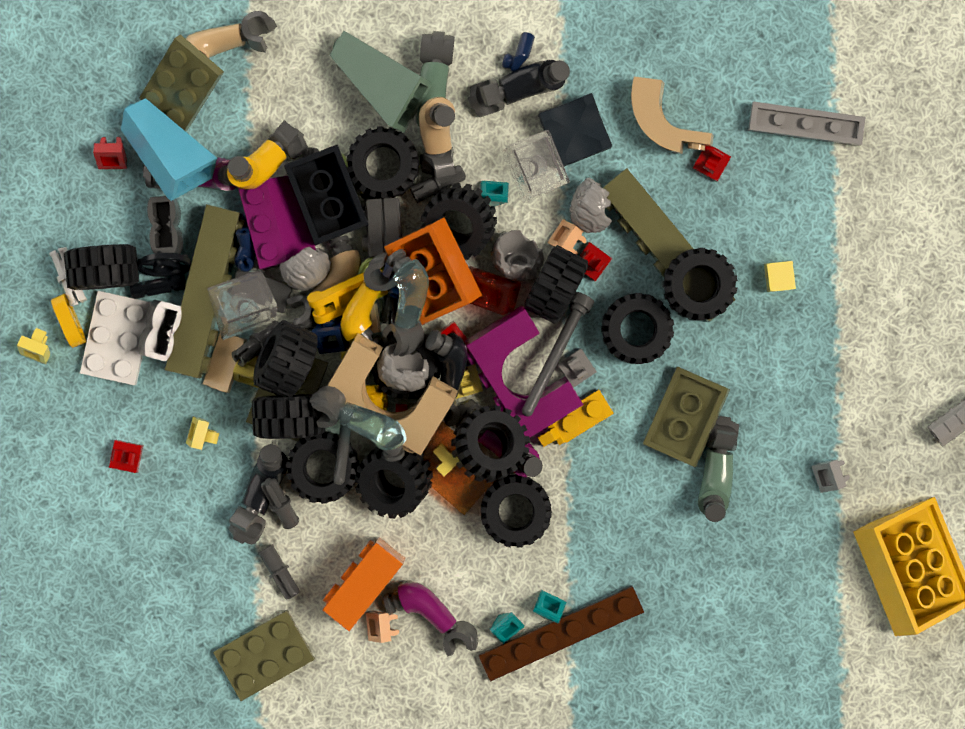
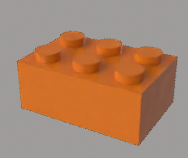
(449, 275)
(362, 583)

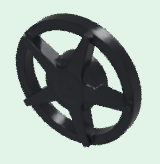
(164, 264)

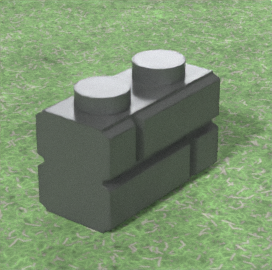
(383, 226)

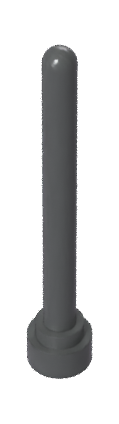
(579, 307)

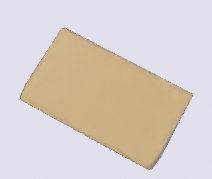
(222, 364)

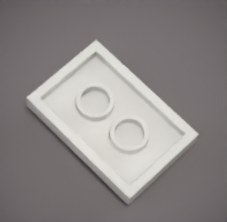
(114, 338)

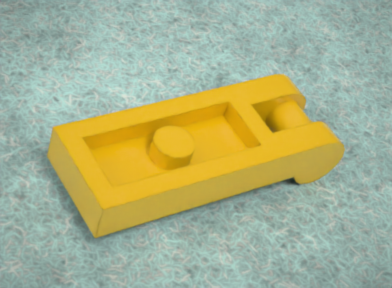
(339, 296)

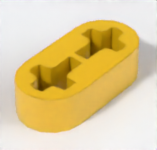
(68, 321)

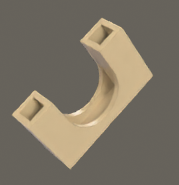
(418, 421)

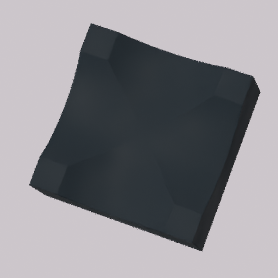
(576, 129)

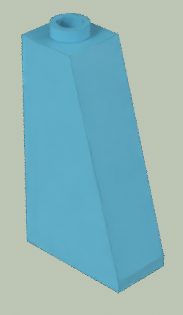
(166, 149)

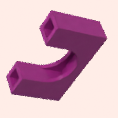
(490, 350)

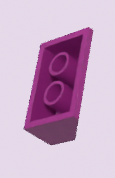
(275, 222)

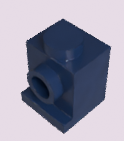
(327, 329)

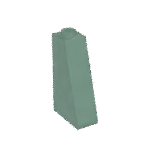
(384, 82)

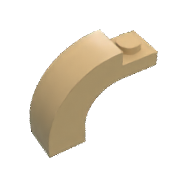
(648, 111)

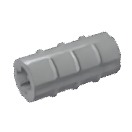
(949, 425)

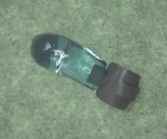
(413, 289)
(377, 427)

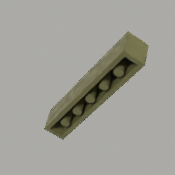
(655, 233)
(209, 267)

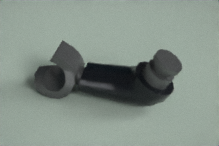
(520, 84)
(453, 354)
(245, 522)

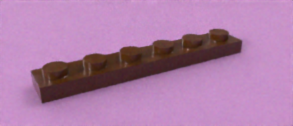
(557, 636)

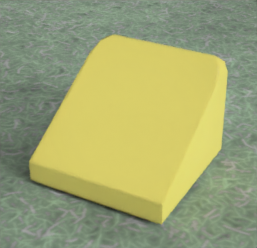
(779, 276)

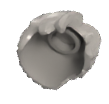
(589, 206)
(516, 256)
(306, 269)
(402, 372)

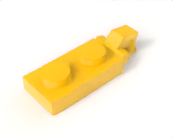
(580, 420)

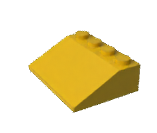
(914, 567)

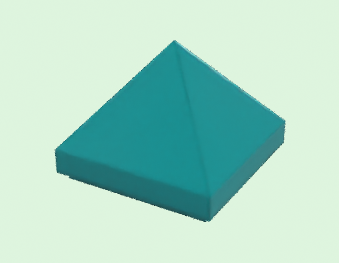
(496, 191)
(549, 606)
(506, 626)

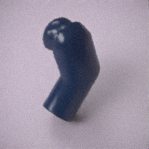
(522, 53)
(246, 252)

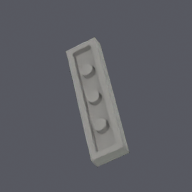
(806, 123)

